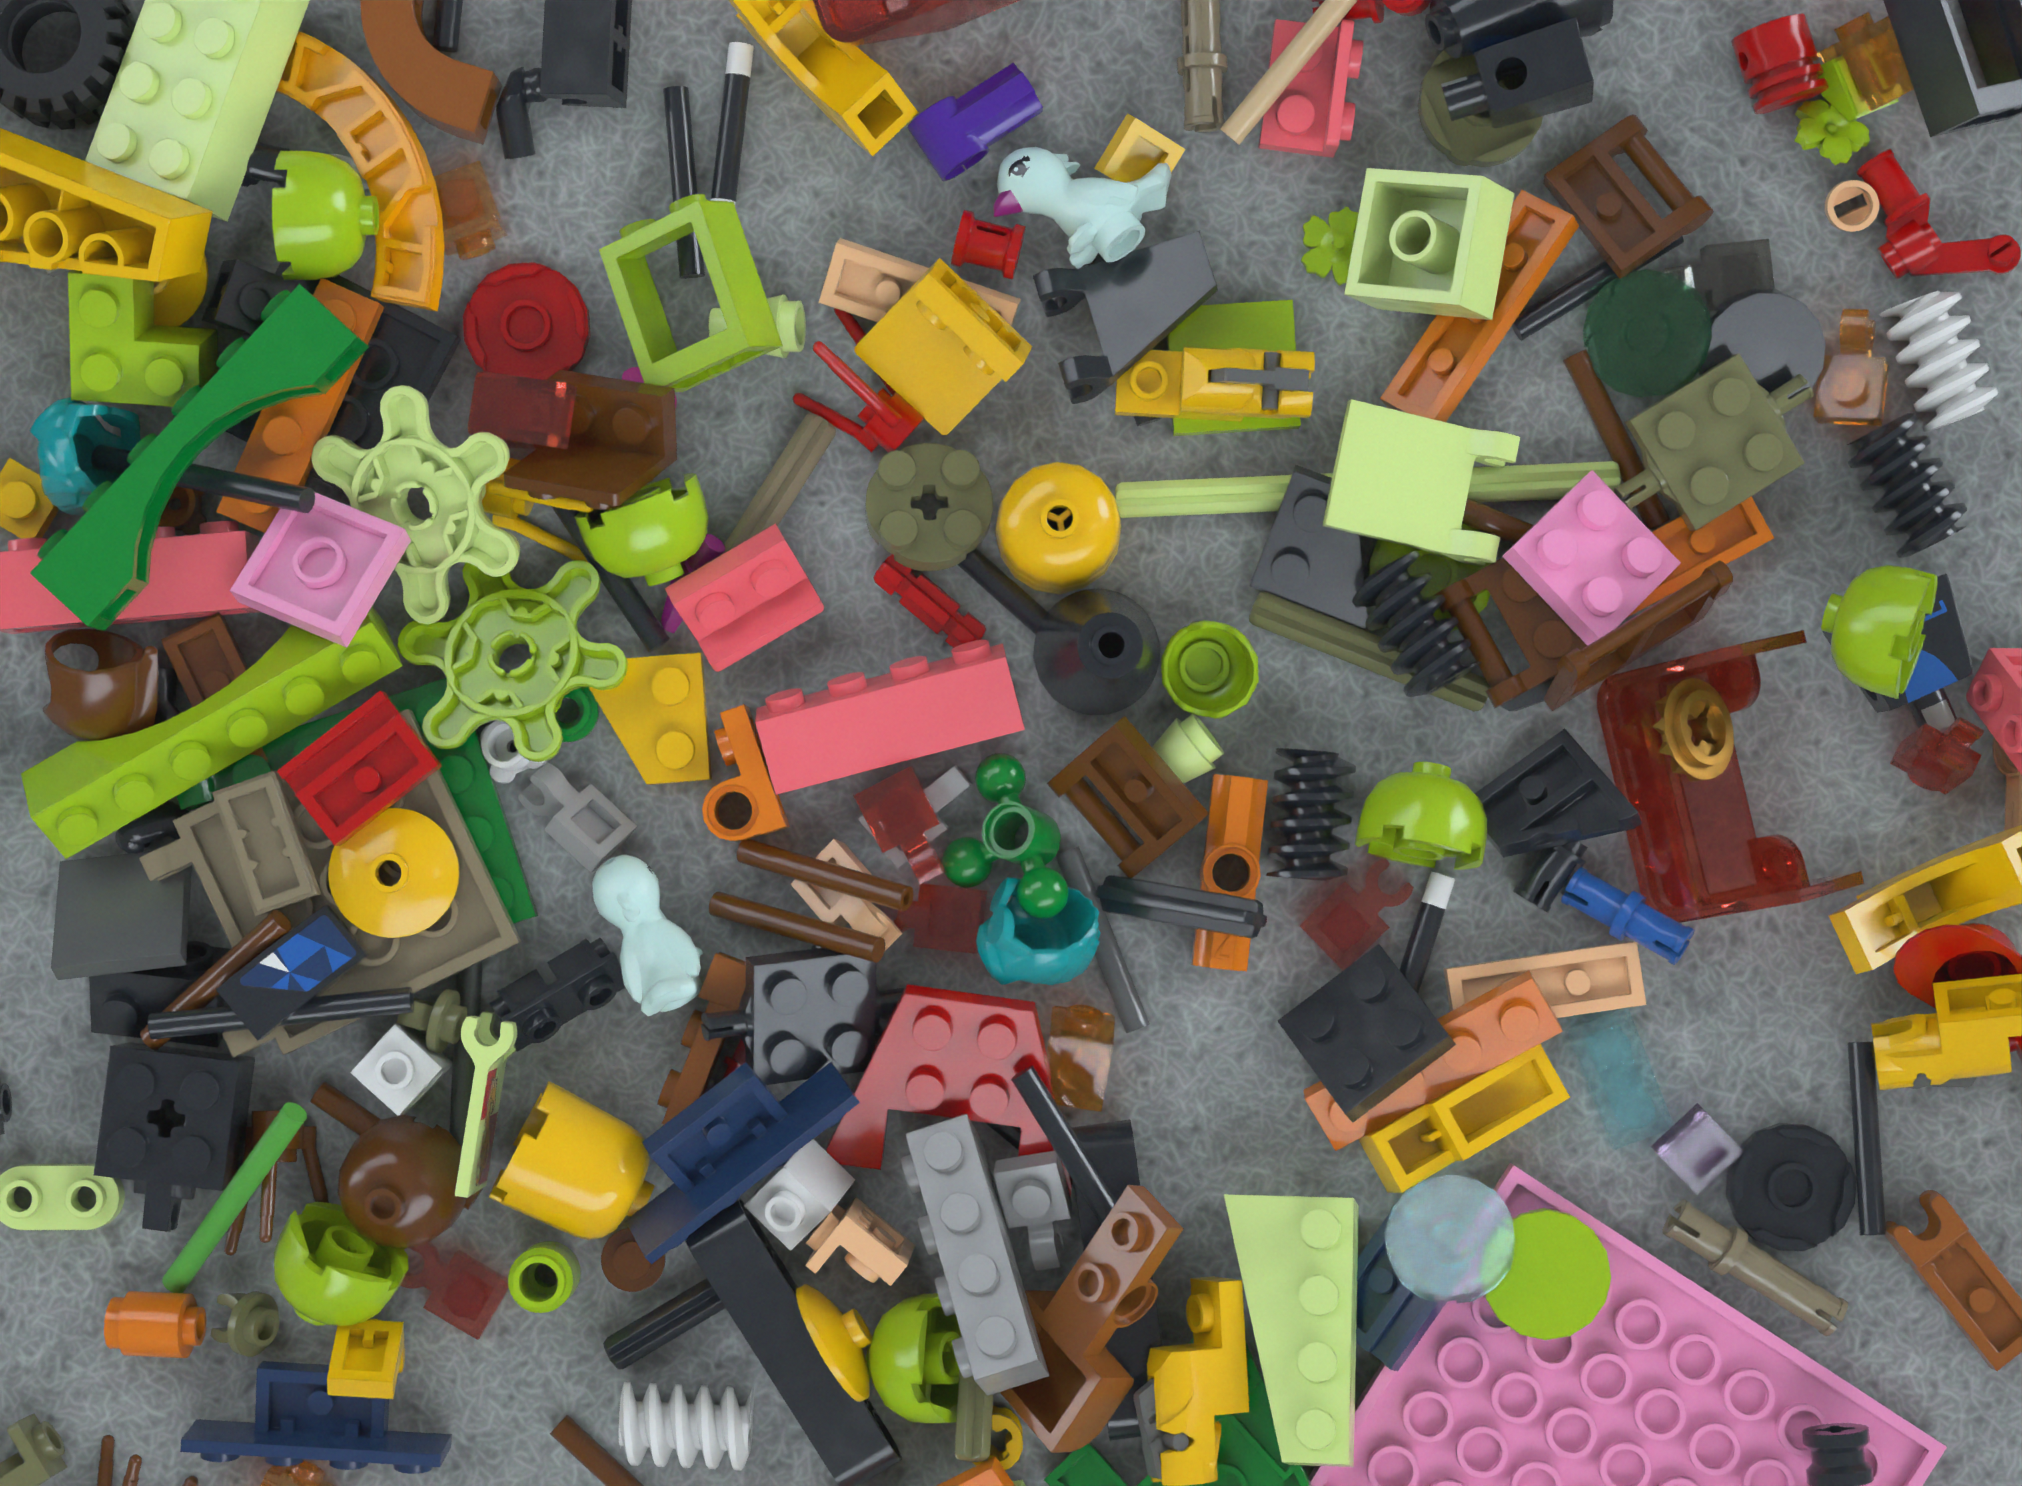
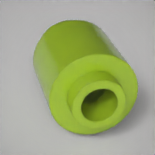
(530, 1290)

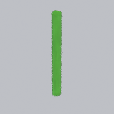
(234, 1197)

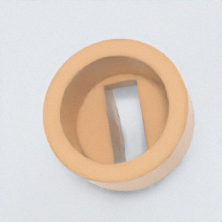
(1857, 218)

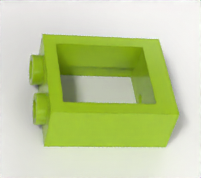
(735, 281)

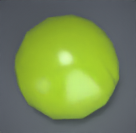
(1209, 669)

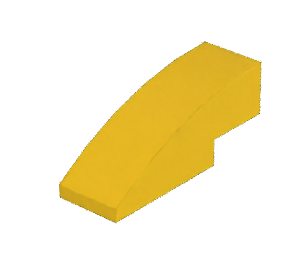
(1464, 1120)

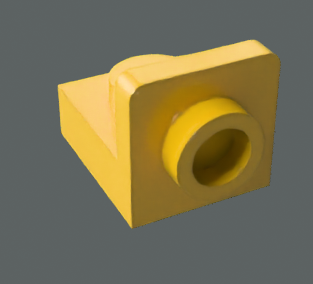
(367, 1359)

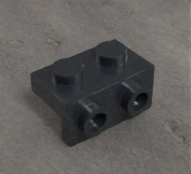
(125, 1000)

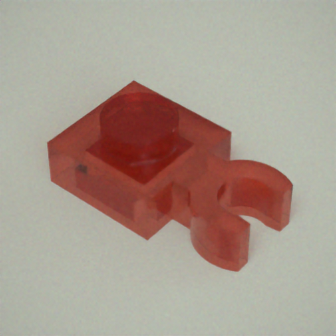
(945, 917)
(1348, 921)
(462, 1291)

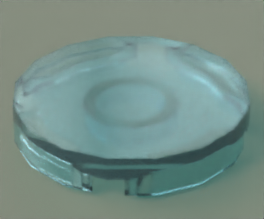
(1450, 1239)

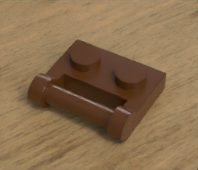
(1613, 209)
(1531, 620)
(1138, 788)

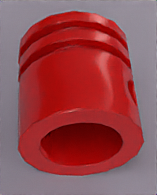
(1779, 63)

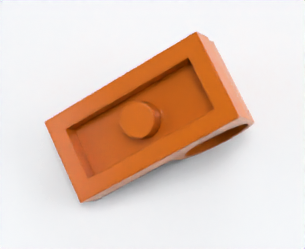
(741, 745)

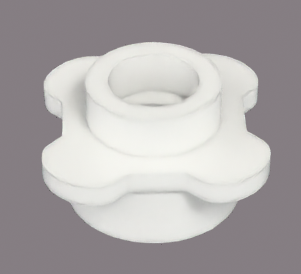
(495, 747)

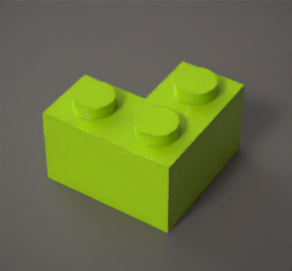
(120, 351)

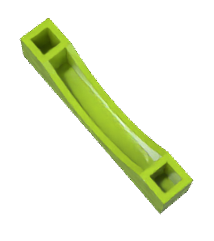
(114, 780)

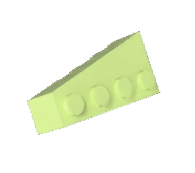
(1303, 1310)

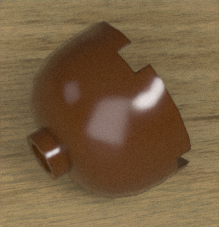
(401, 1182)

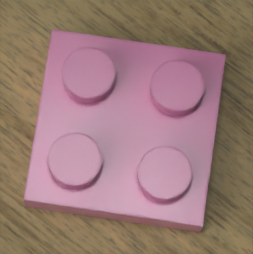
(1591, 559)
(321, 568)

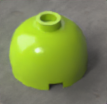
(320, 215)
(649, 531)
(1880, 626)
(1424, 819)
(333, 1270)
(916, 1361)

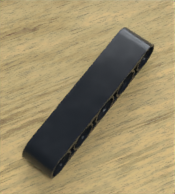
(1114, 1156)
(766, 1311)

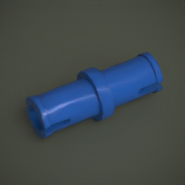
(1627, 915)

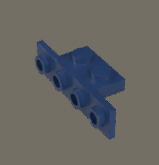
(729, 1145)
(303, 1422)

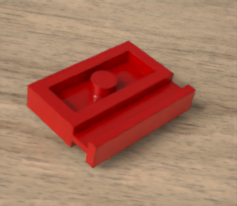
(359, 768)

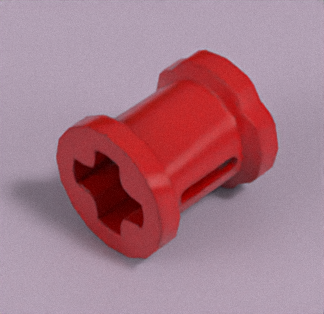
(988, 245)

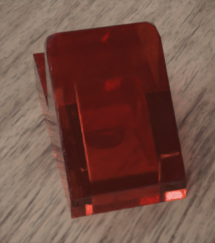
(522, 410)

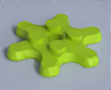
(527, 696)

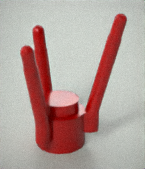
(886, 417)

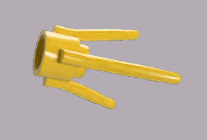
(508, 503)

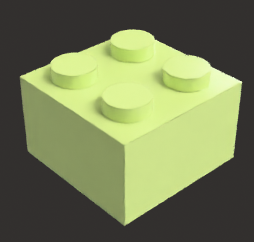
(1429, 243)

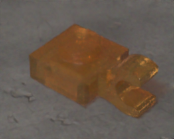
(1853, 384)

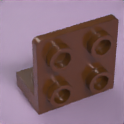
(615, 446)

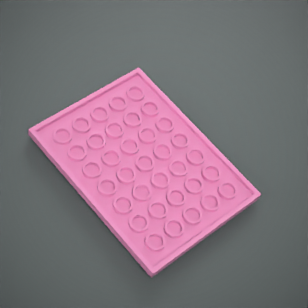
(1642, 1396)

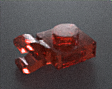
(1937, 758)
(899, 815)

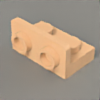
(871, 1243)

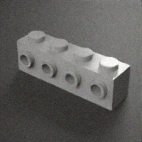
(976, 1255)

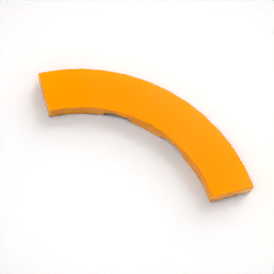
(388, 158)

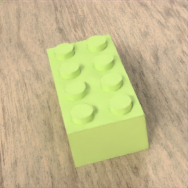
(196, 95)

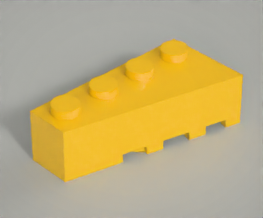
(92, 219)

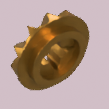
(1710, 725)

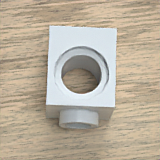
(401, 1068)
(800, 1194)

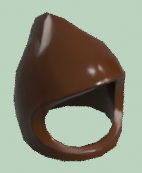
(111, 699)

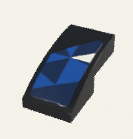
(292, 972)

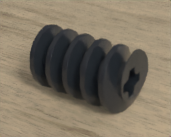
(1907, 485)
(1413, 627)
(1311, 815)

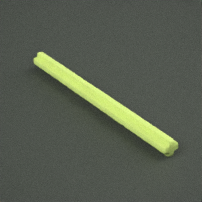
(1266, 492)

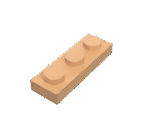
(873, 281)
(1570, 979)

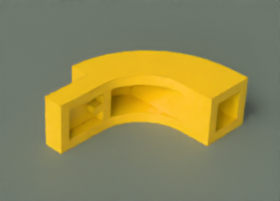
(833, 74)
(1936, 893)

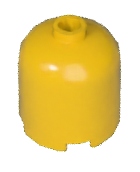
(1061, 558)
(575, 1167)

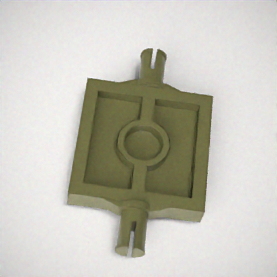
(1714, 442)

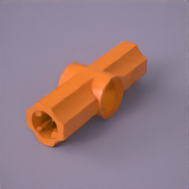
(1236, 829)

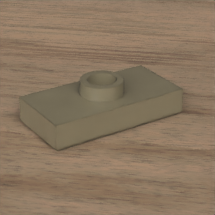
(266, 843)

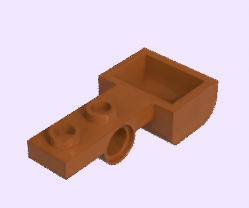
(1101, 1293)

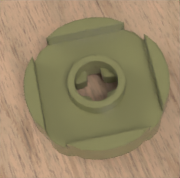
(1470, 138)
(952, 478)

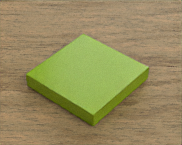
(1236, 325)

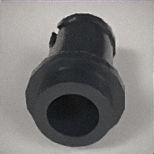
(1550, 873)

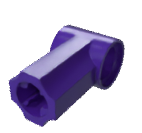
(963, 128)

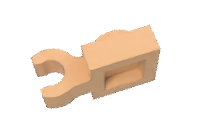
(843, 908)

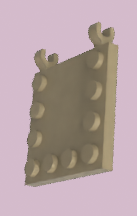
(465, 935)

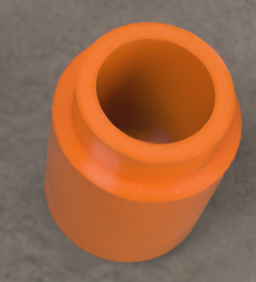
(154, 1324)

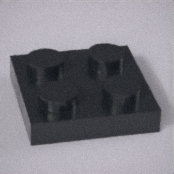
(1366, 1033)

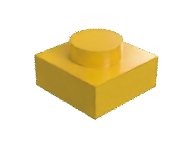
(1137, 151)
(23, 504)

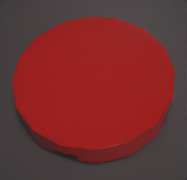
(538, 340)

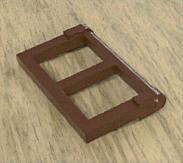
(1637, 636)

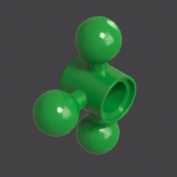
(970, 861)

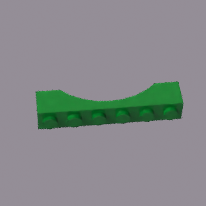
(108, 552)

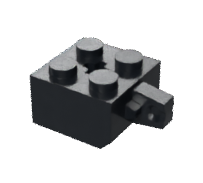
(144, 1144)

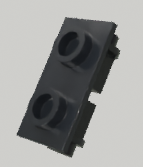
(585, 981)

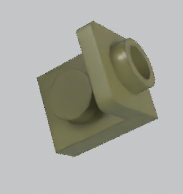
(40, 1449)

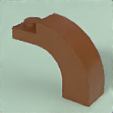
(435, 87)

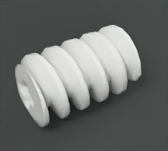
(1939, 358)
(685, 1427)

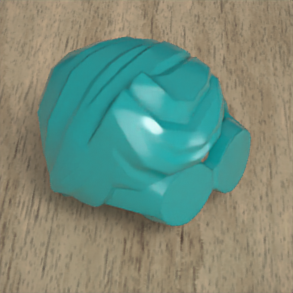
(66, 440)
(1035, 948)

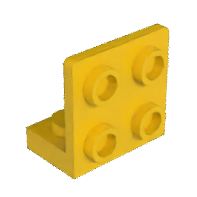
(942, 347)

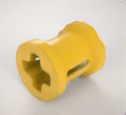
(1001, 1419)

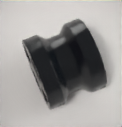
(1838, 1455)

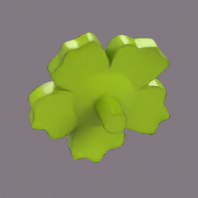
(1829, 131)
(1330, 243)

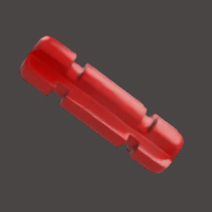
(928, 603)

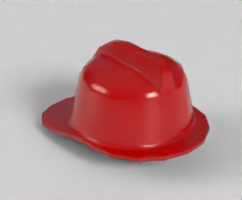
(1953, 955)

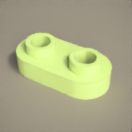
(56, 1197)

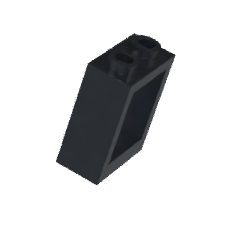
(1941, 68)

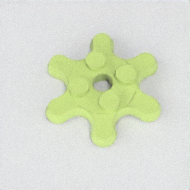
(452, 482)

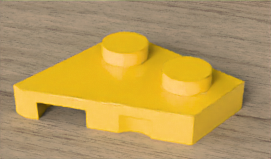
(662, 717)

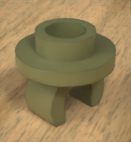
(440, 1019)
(251, 1323)

